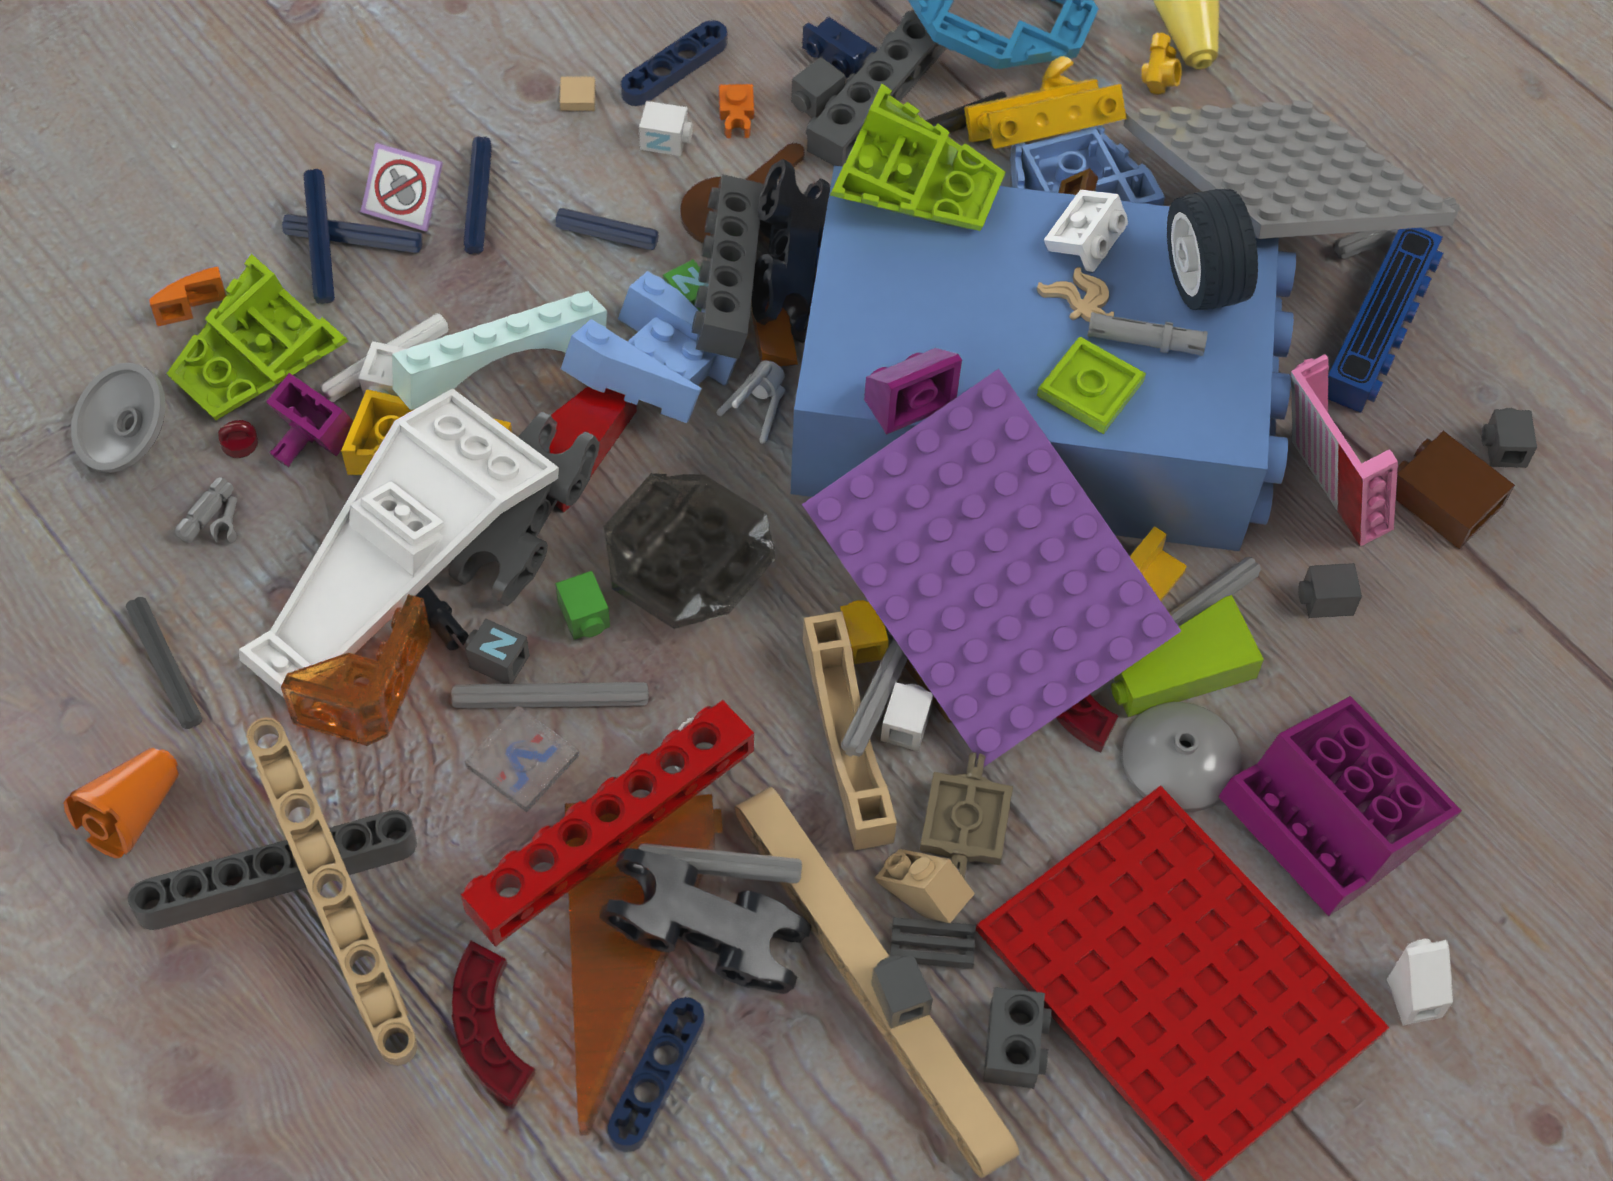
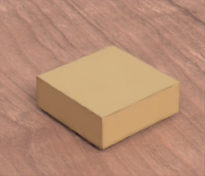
(577, 94)

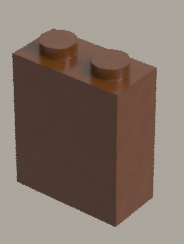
(1451, 488)

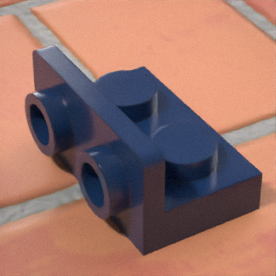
(836, 46)

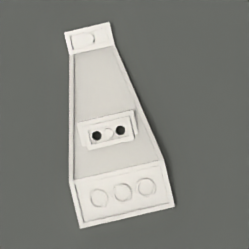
(415, 508)

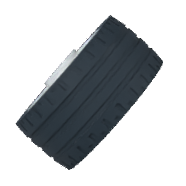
(1212, 249)

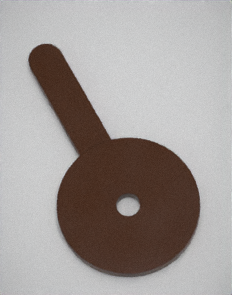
(695, 202)

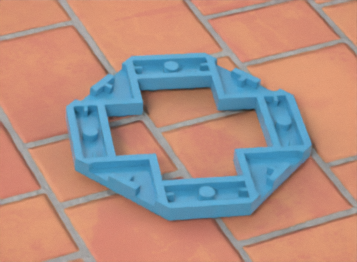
(1026, 44)

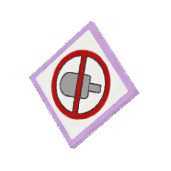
(401, 187)

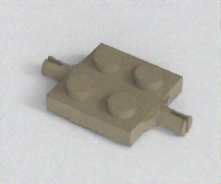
(966, 816)

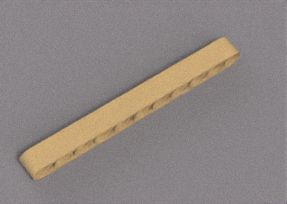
(855, 952)

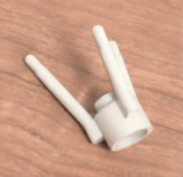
(762, 383)

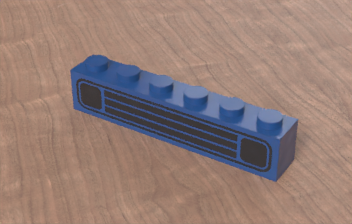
(1382, 316)

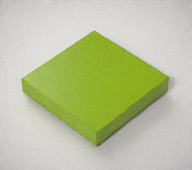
(1091, 384)

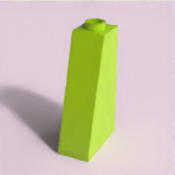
(1204, 657)

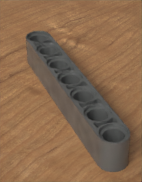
(252, 867)

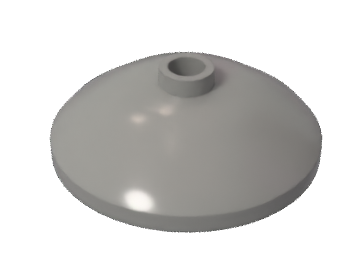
(118, 417)
(1189, 775)

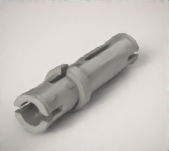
(1148, 334)

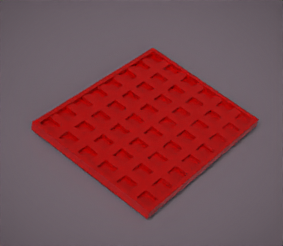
(1182, 983)

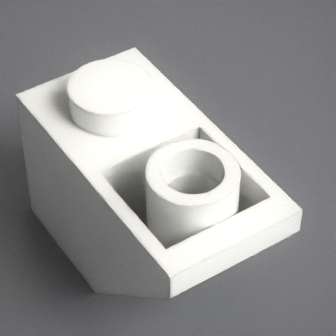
(1422, 981)

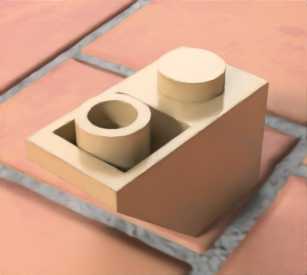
(926, 884)

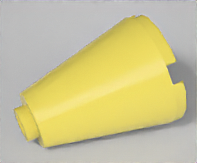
(1192, 28)

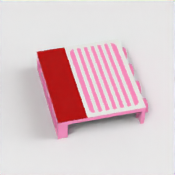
(1359, 491)

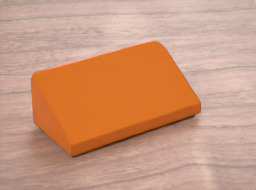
(775, 340)

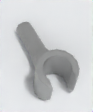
(225, 522)

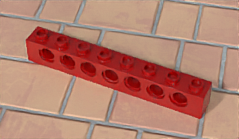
(502, 916)

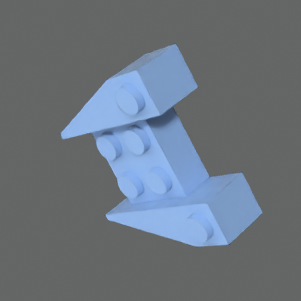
(1050, 161)
(658, 361)

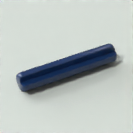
(607, 228)

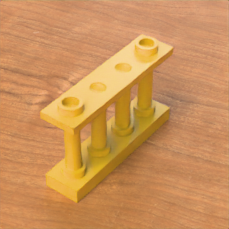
(1044, 113)

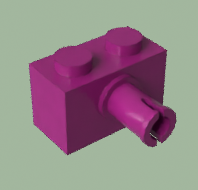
(310, 419)

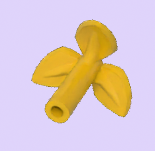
(1052, 75)

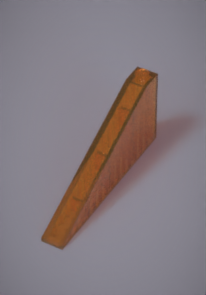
(610, 971)

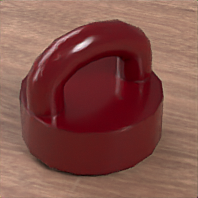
(238, 438)

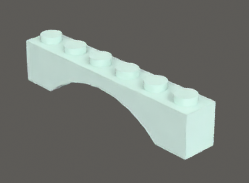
(446, 362)

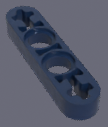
(670, 59)
(661, 1075)

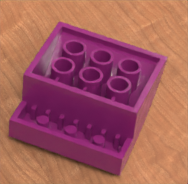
(1338, 804)

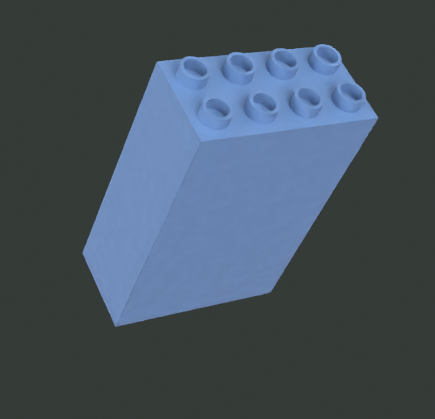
(1181, 456)

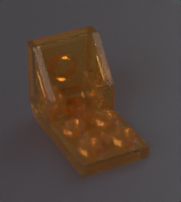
(328, 700)

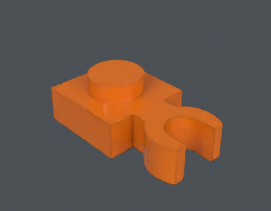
(736, 107)

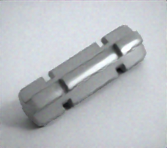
(203, 510)

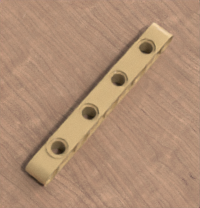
(341, 915)

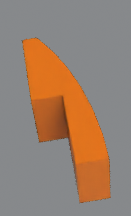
(175, 300)

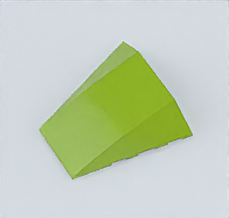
(917, 168)
(250, 343)

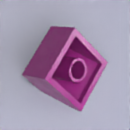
(913, 388)

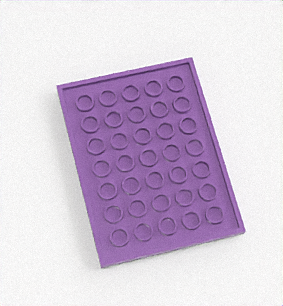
(991, 567)

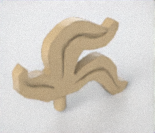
(1095, 298)

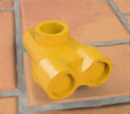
(1162, 68)

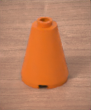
(122, 801)

